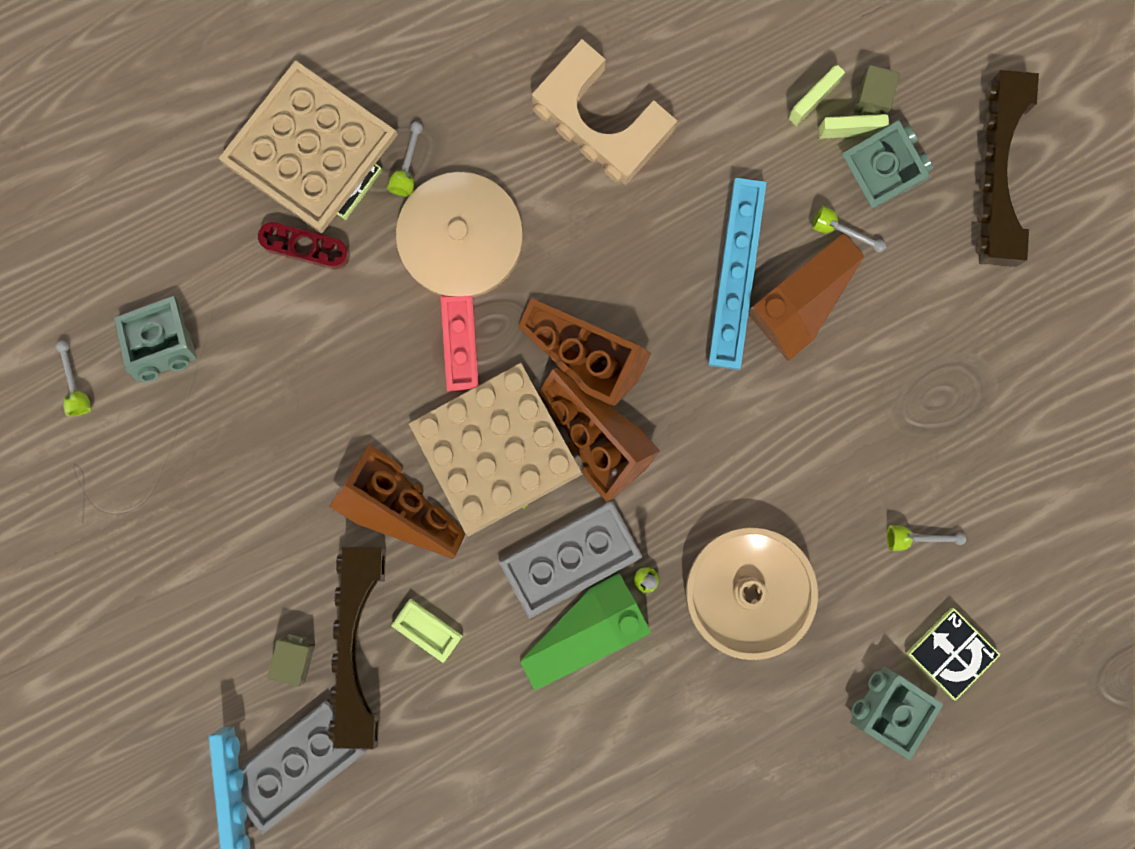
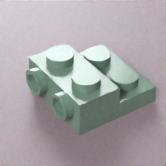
(888, 164)
(154, 340)
(895, 712)

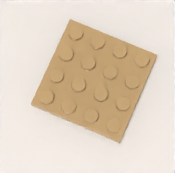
(308, 146)
(494, 449)

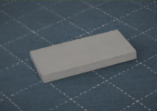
(570, 559)
(293, 768)

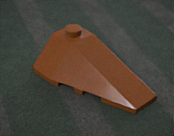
(803, 301)
(589, 355)
(605, 440)
(387, 502)

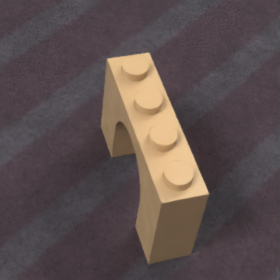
(620, 152)

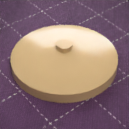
(459, 235)
(752, 593)

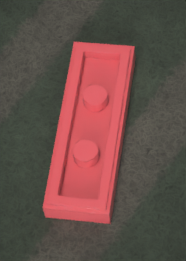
(459, 343)

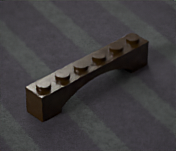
(1002, 236)
(354, 721)

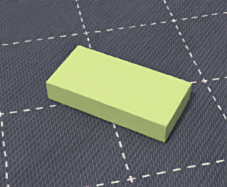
(816, 95)
(852, 126)
(427, 630)

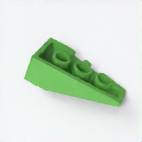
(592, 629)

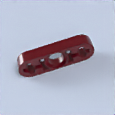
(279, 247)

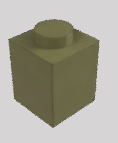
(876, 91)
(291, 660)

